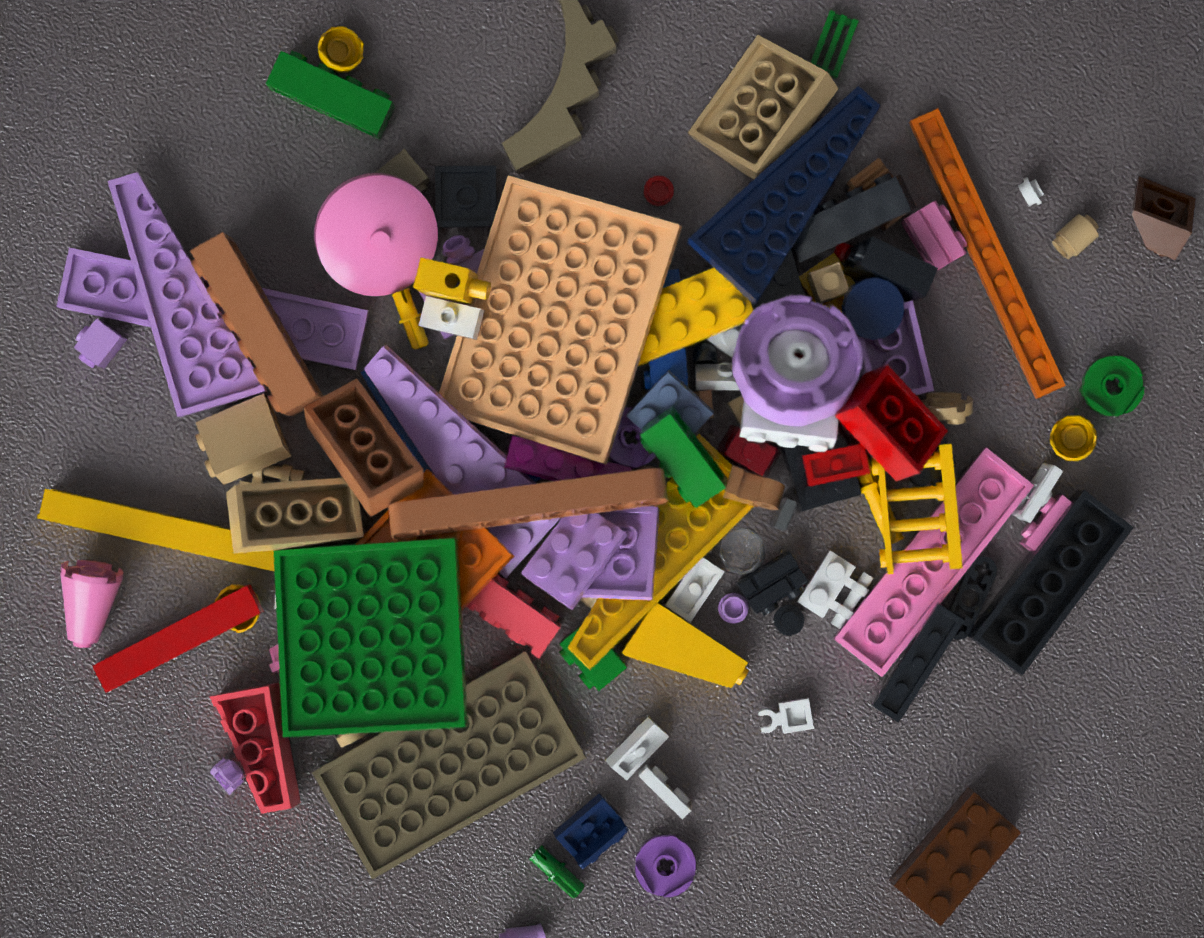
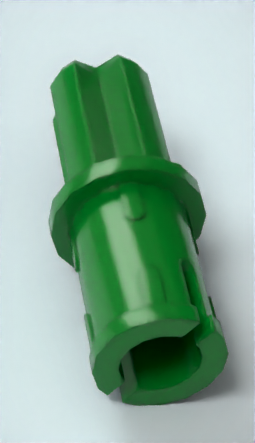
(557, 872)

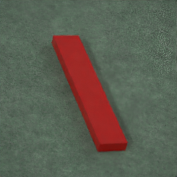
(178, 638)

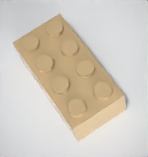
(293, 515)

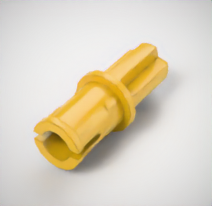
(410, 319)

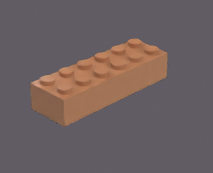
(256, 323)

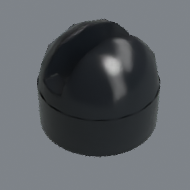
(704, 354)

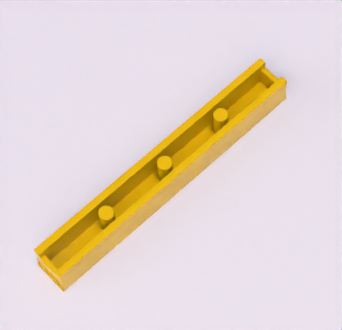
(147, 527)

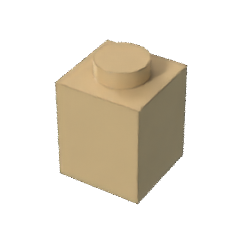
(828, 283)

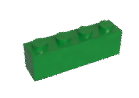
(330, 94)

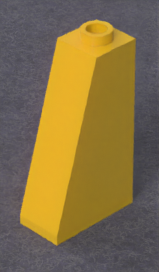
(681, 647)

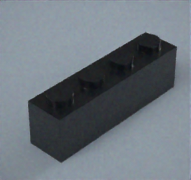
(854, 216)

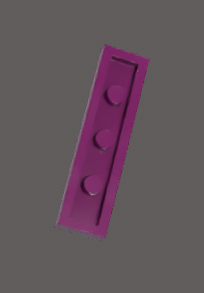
(554, 463)

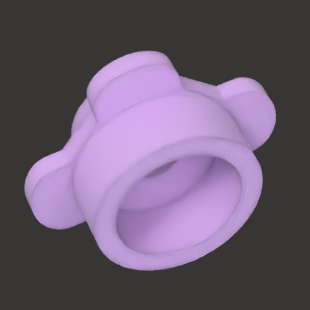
(457, 249)

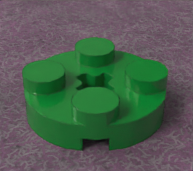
(1095, 388)

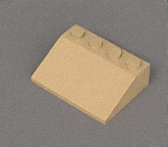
(763, 107)

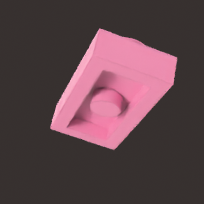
(1035, 532)

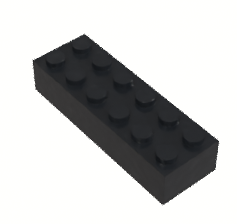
(1050, 582)

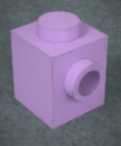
(98, 344)

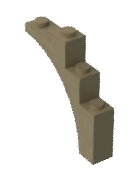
(553, 126)

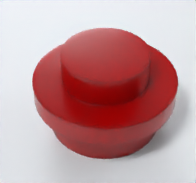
(658, 191)

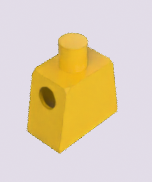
(440, 281)

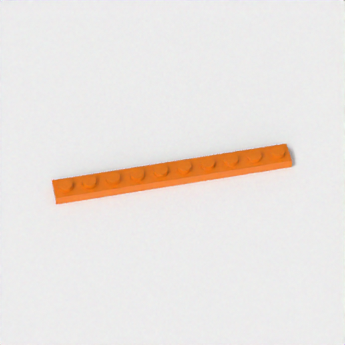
(987, 253)

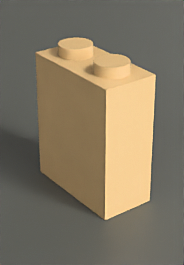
(242, 439)

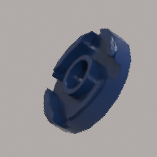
(873, 308)

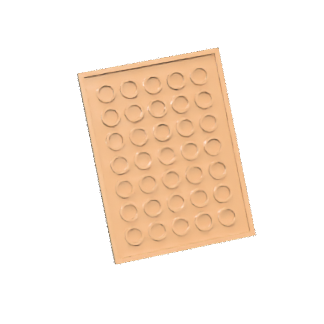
(561, 318)

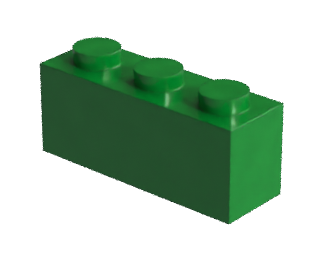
(683, 457)

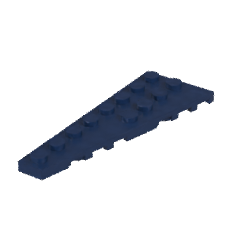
(766, 218)

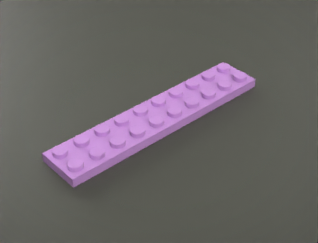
(110, 290)

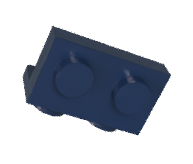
(591, 831)

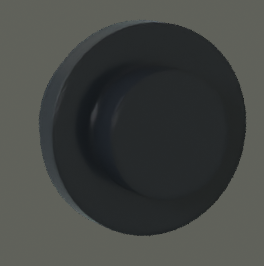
(789, 620)

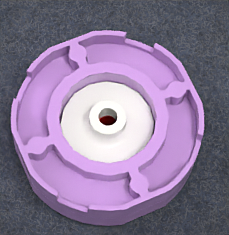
(796, 360)

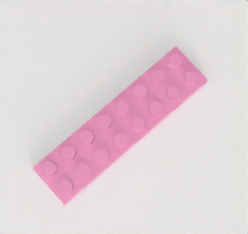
(904, 600)

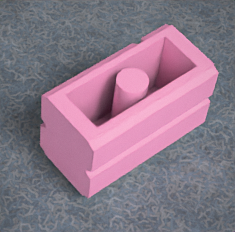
(934, 236)

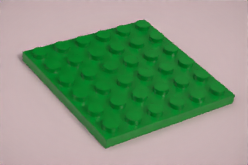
(370, 638)

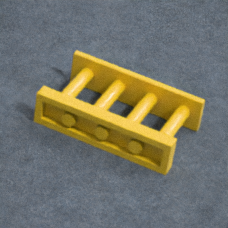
(946, 521)

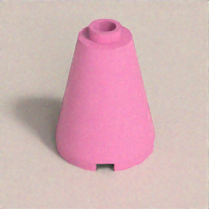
(88, 599)

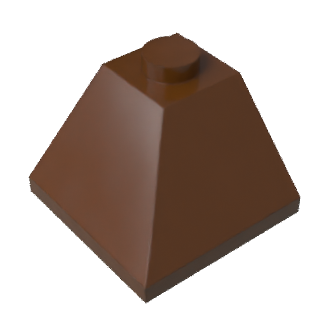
(1162, 217)

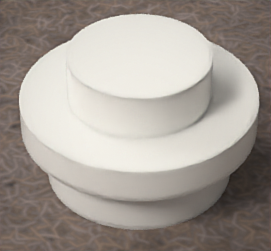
(1031, 191)

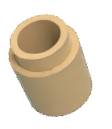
(1076, 236)

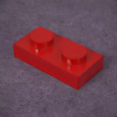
(836, 464)

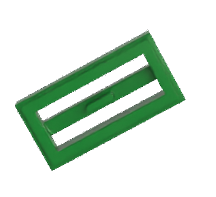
(842, 20)

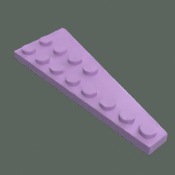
(191, 337)
(453, 447)

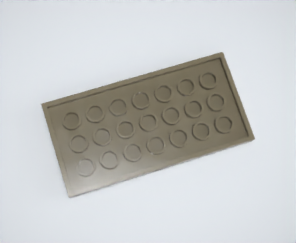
(424, 785)

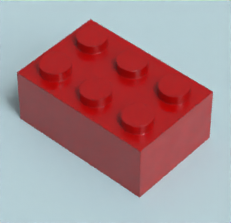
(891, 423)

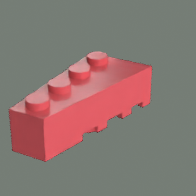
(516, 615)
(255, 729)

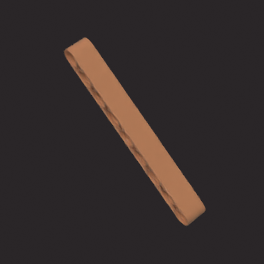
(527, 503)

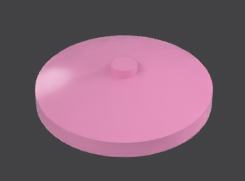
(375, 234)

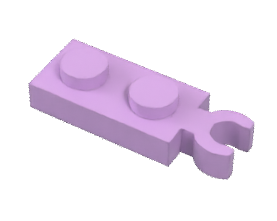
(228, 775)

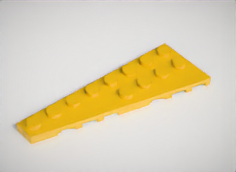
(682, 541)

